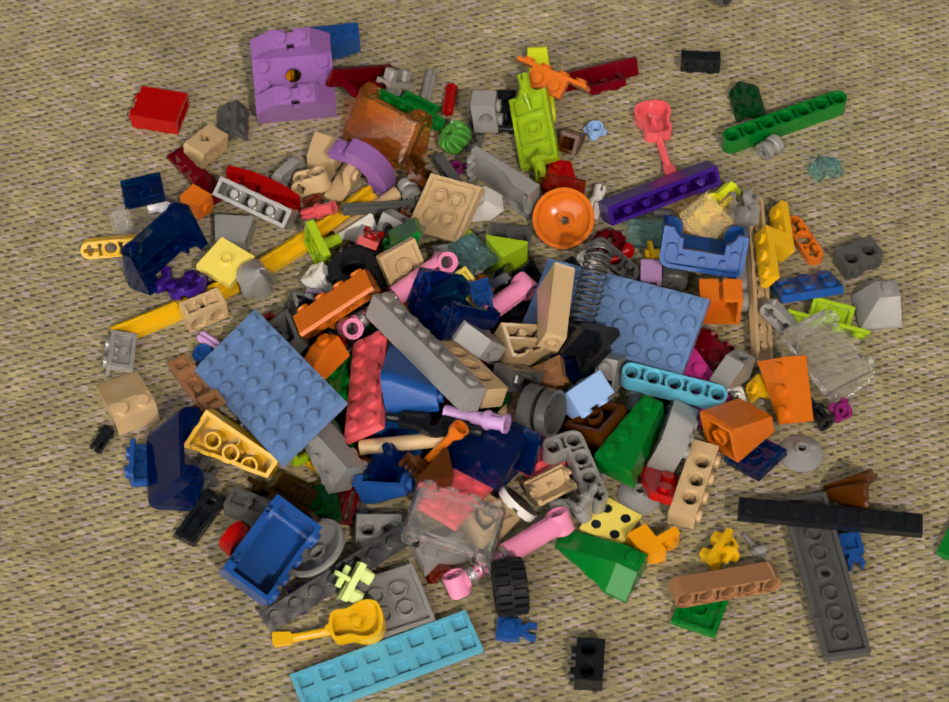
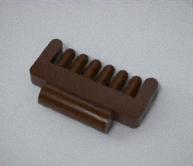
(416, 462)

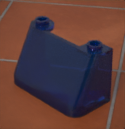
(159, 244)
(442, 306)
(169, 480)

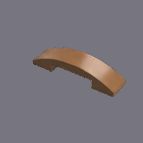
(194, 386)

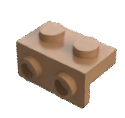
(554, 373)

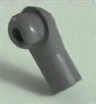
(660, 212)

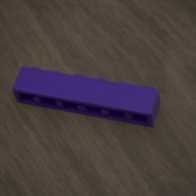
(659, 193)

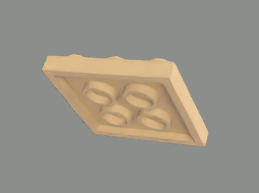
(447, 207)

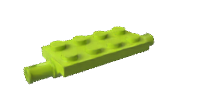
(534, 128)

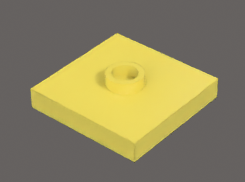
(223, 262)

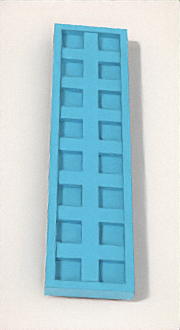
(389, 661)

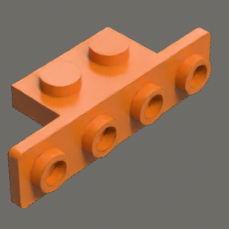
(555, 82)

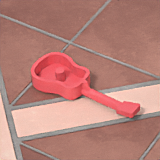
(654, 121)

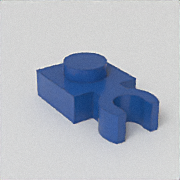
(482, 292)
(852, 549)
(511, 630)

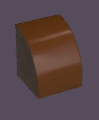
(571, 141)

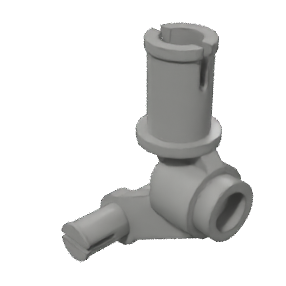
(581, 509)

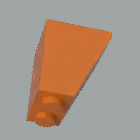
(736, 427)

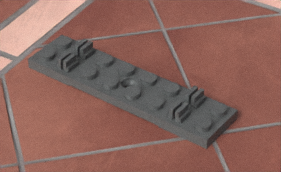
(829, 598)

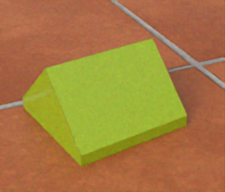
(508, 251)

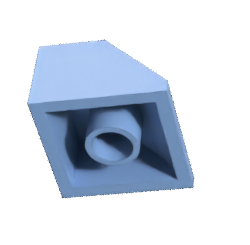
(586, 394)

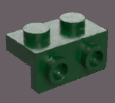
(746, 101)

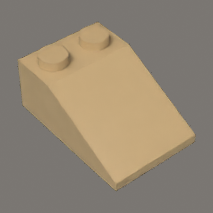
(128, 402)

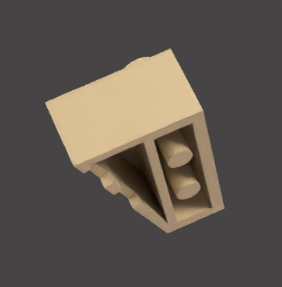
(521, 344)

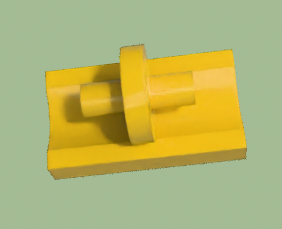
(724, 550)

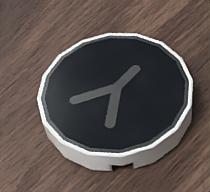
(518, 503)

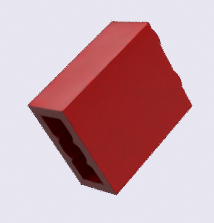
(159, 110)

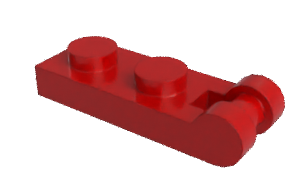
(370, 238)

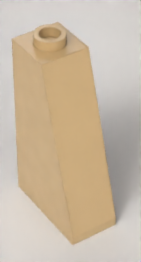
(554, 306)

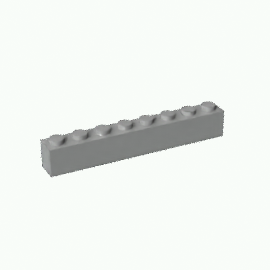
(426, 352)

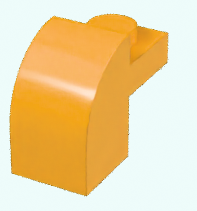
(654, 546)

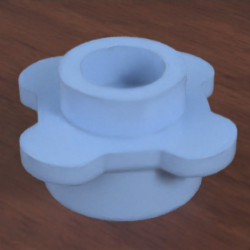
(595, 125)

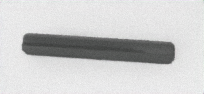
(378, 207)

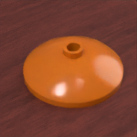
(560, 204)

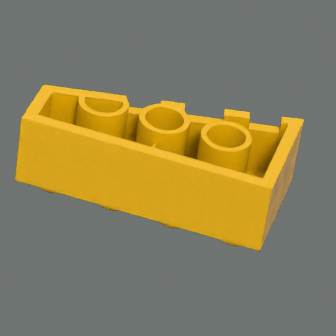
(231, 444)

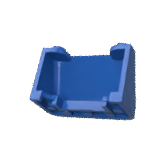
(702, 253)
(406, 386)
(377, 492)

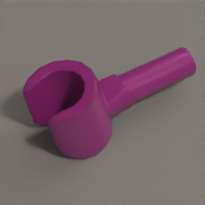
(460, 167)

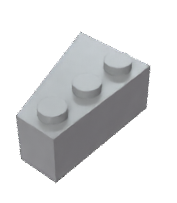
(674, 437)
(334, 460)

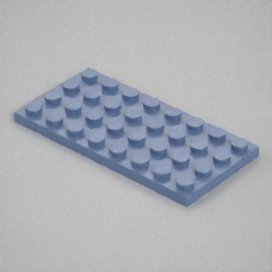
(653, 322)
(270, 387)

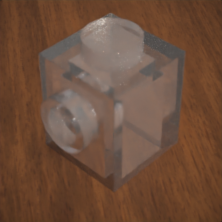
(121, 221)

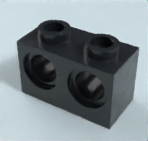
(588, 664)

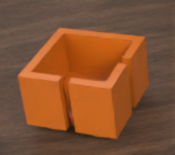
(725, 300)

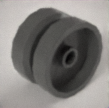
(541, 409)

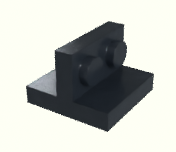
(589, 345)

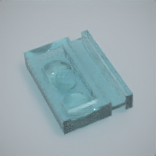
(644, 230)
(473, 253)

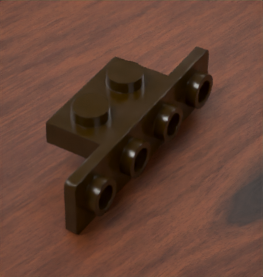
(291, 490)

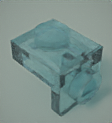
(825, 166)

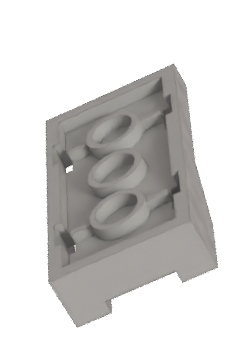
(515, 187)

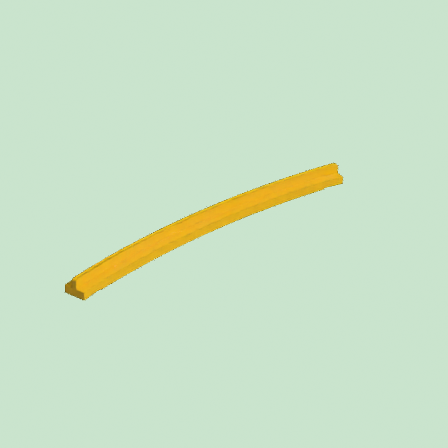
(273, 260)

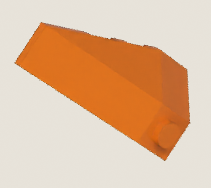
(327, 354)

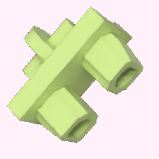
(358, 573)

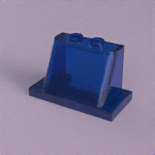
(497, 456)

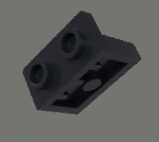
(700, 61)

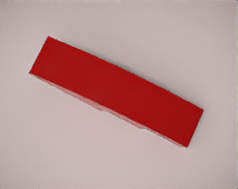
(264, 186)

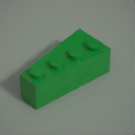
(631, 442)

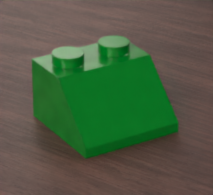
(400, 233)

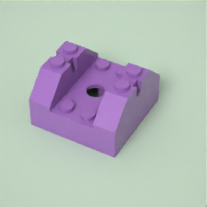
(274, 56)

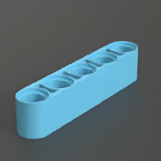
(665, 379)

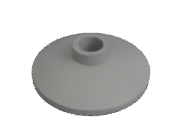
(802, 460)
(636, 501)

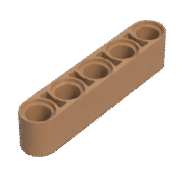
(724, 584)

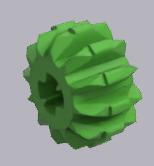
(454, 137)

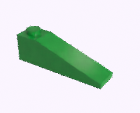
(608, 563)

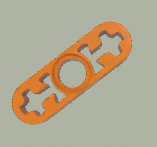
(804, 249)

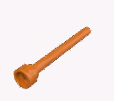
(456, 431)

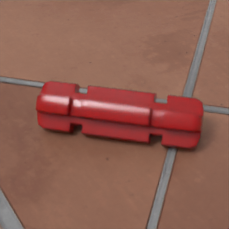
(449, 99)

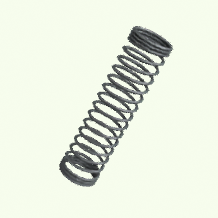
(597, 256)

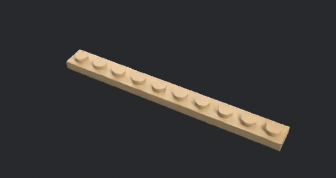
(759, 328)

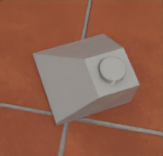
(878, 306)

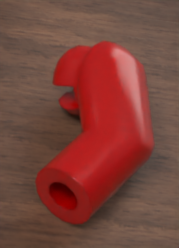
(628, 250)

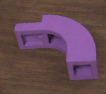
(366, 159)

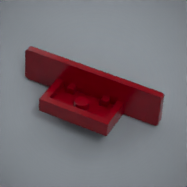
(606, 75)
(354, 77)
(193, 173)
(711, 349)

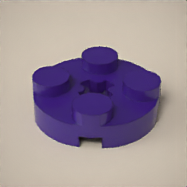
(190, 285)

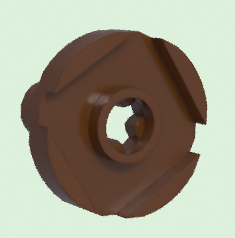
(416, 169)

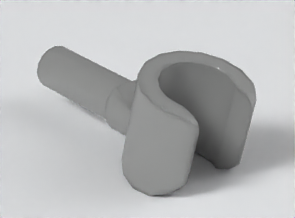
(758, 551)

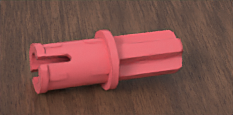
(319, 210)

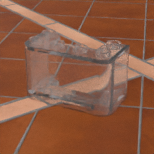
(454, 522)

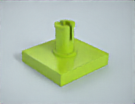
(317, 245)

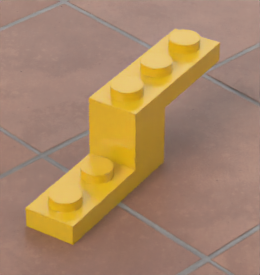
(774, 244)

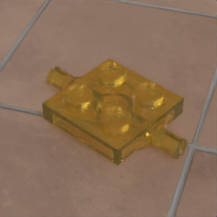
(706, 216)

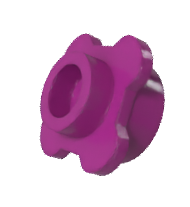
(846, 410)

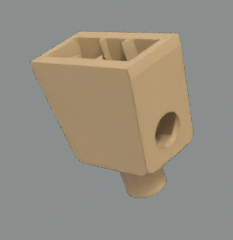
(318, 153)

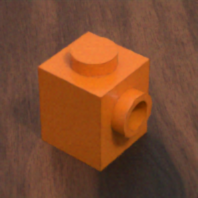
(198, 200)

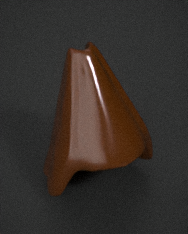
(852, 490)

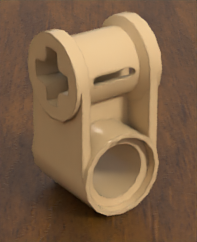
(313, 180)

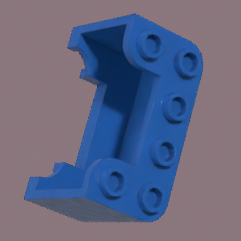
(271, 551)

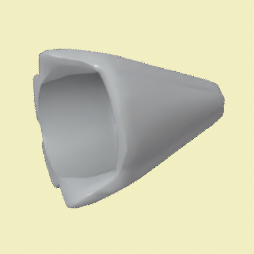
(255, 279)

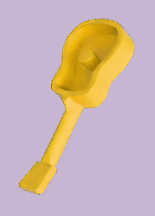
(359, 623)

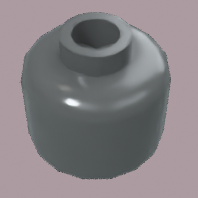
(674, 279)

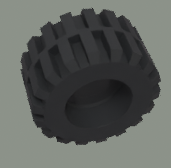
(352, 259)
(510, 587)

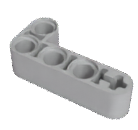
(580, 472)

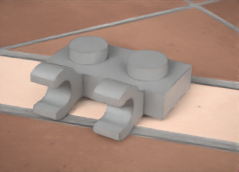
(747, 214)

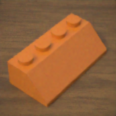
(335, 304)

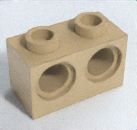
(203, 310)

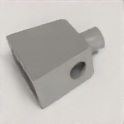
(235, 228)

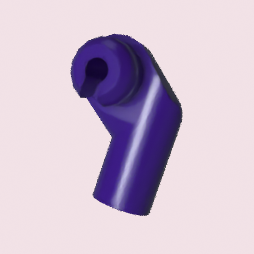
(161, 283)

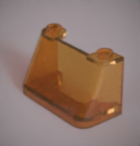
(387, 127)

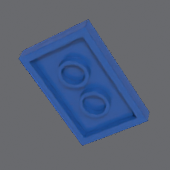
(806, 287)

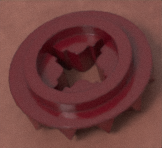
(618, 239)

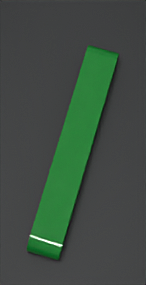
(784, 121)

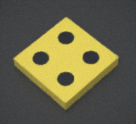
(612, 523)

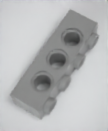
(255, 203)

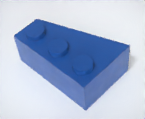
(343, 39)

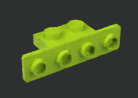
(844, 312)

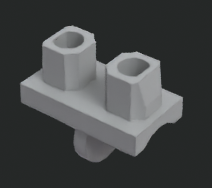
(396, 80)

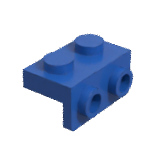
(137, 467)

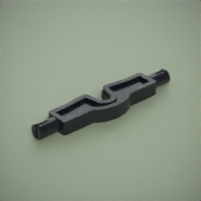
(422, 422)

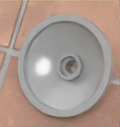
(324, 552)

